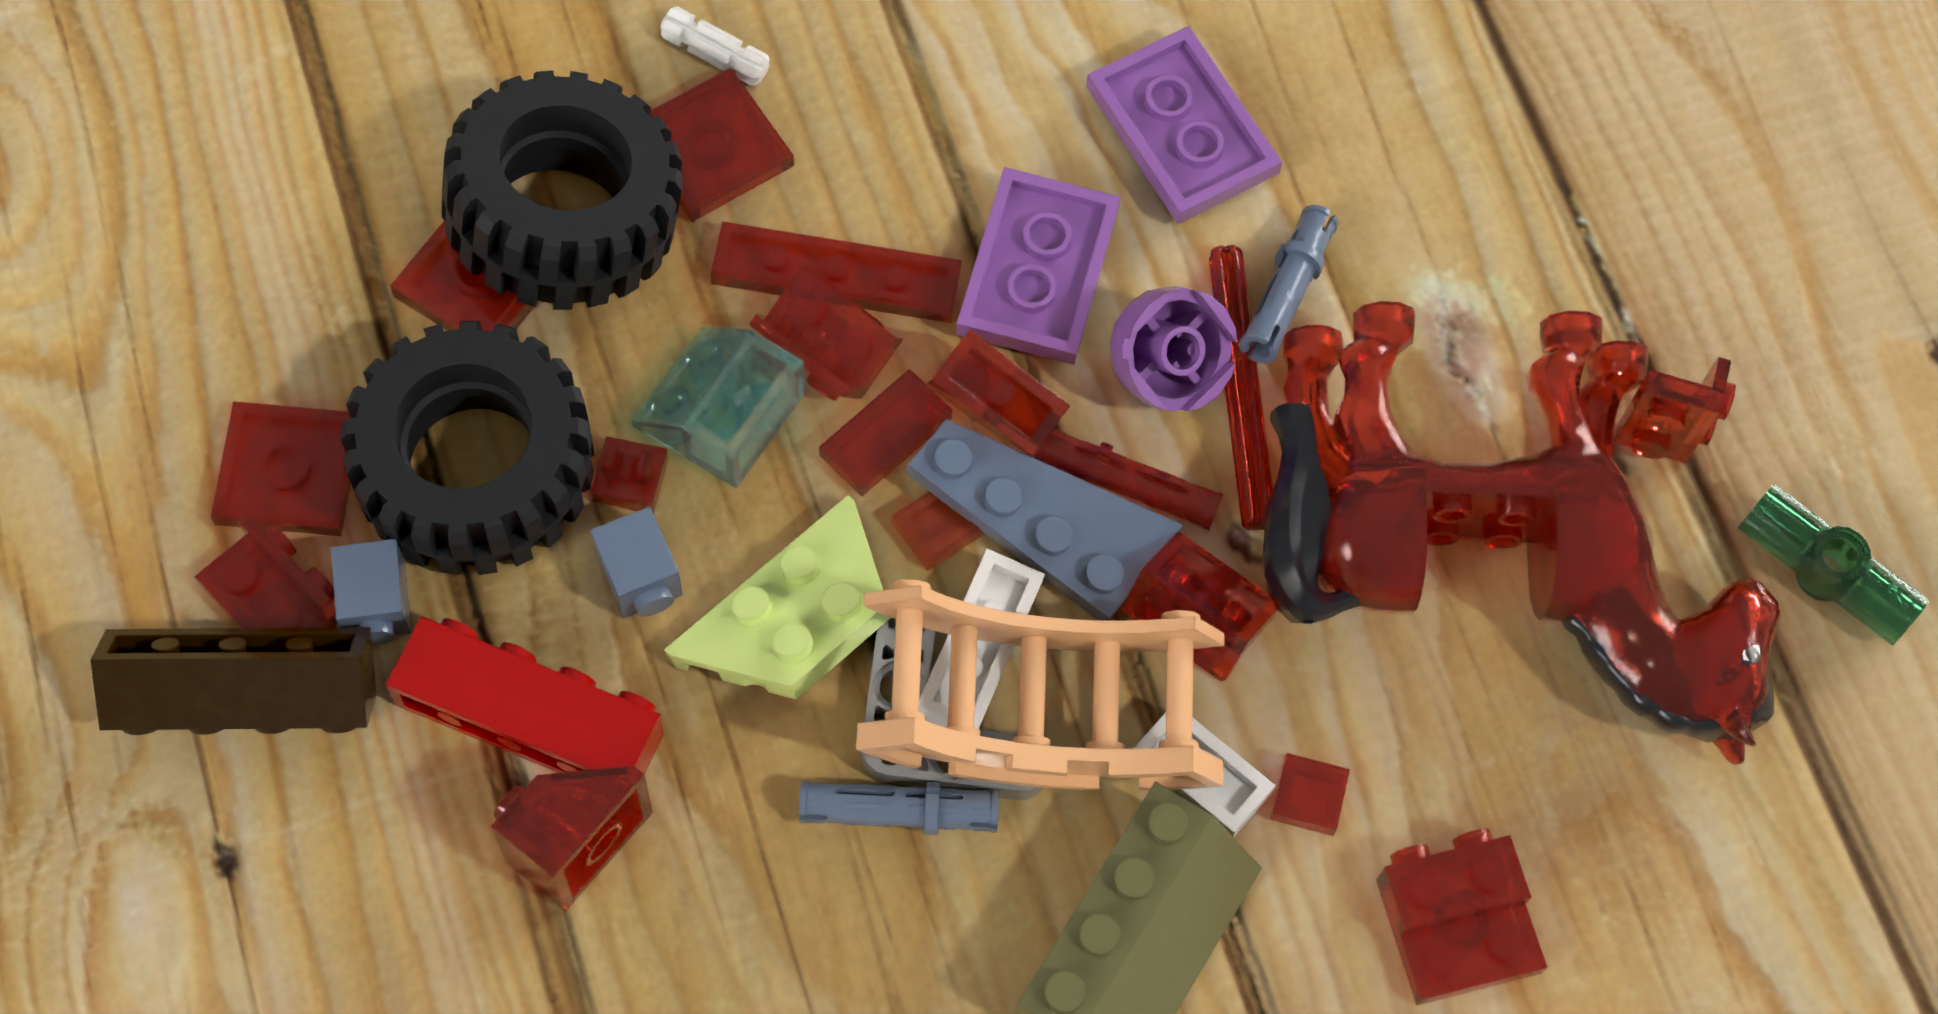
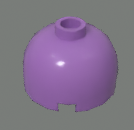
(1173, 348)

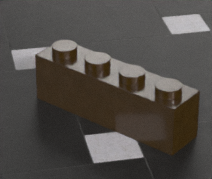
(234, 679)

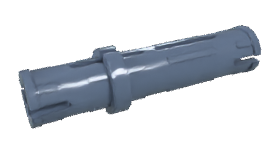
(1296, 267)
(899, 806)

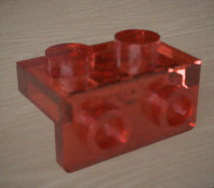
(1675, 414)

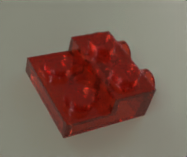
(1461, 916)

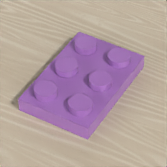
(1183, 124)
(1038, 265)

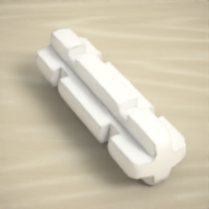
(714, 45)

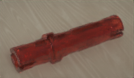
(1130, 478)

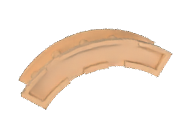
(1028, 757)

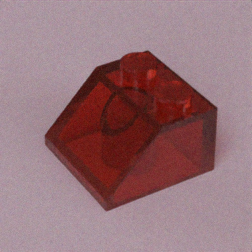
(570, 827)

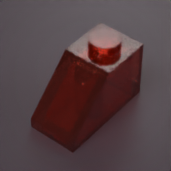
(997, 393)

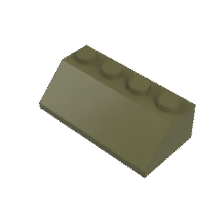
(1147, 915)

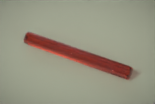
(1243, 392)

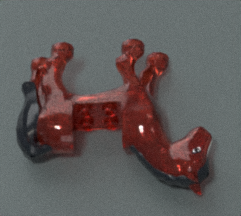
(1363, 506)

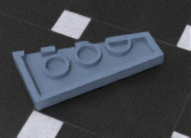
(1048, 519)

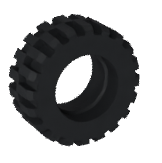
(573, 129)
(452, 375)

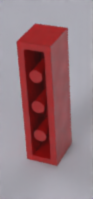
(521, 704)

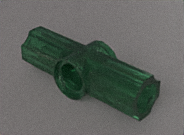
(1864, 586)

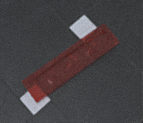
(867, 274)

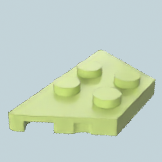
(793, 613)

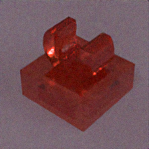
(629, 474)

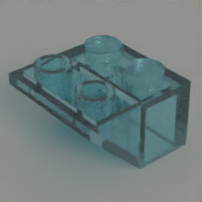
(724, 400)

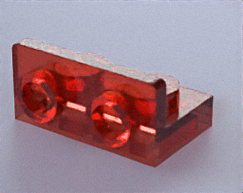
(830, 333)
(1196, 581)
(264, 586)

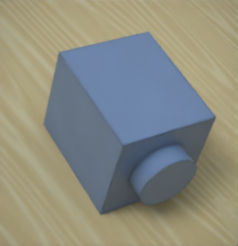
(637, 564)
(371, 589)

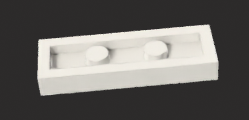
(996, 585)

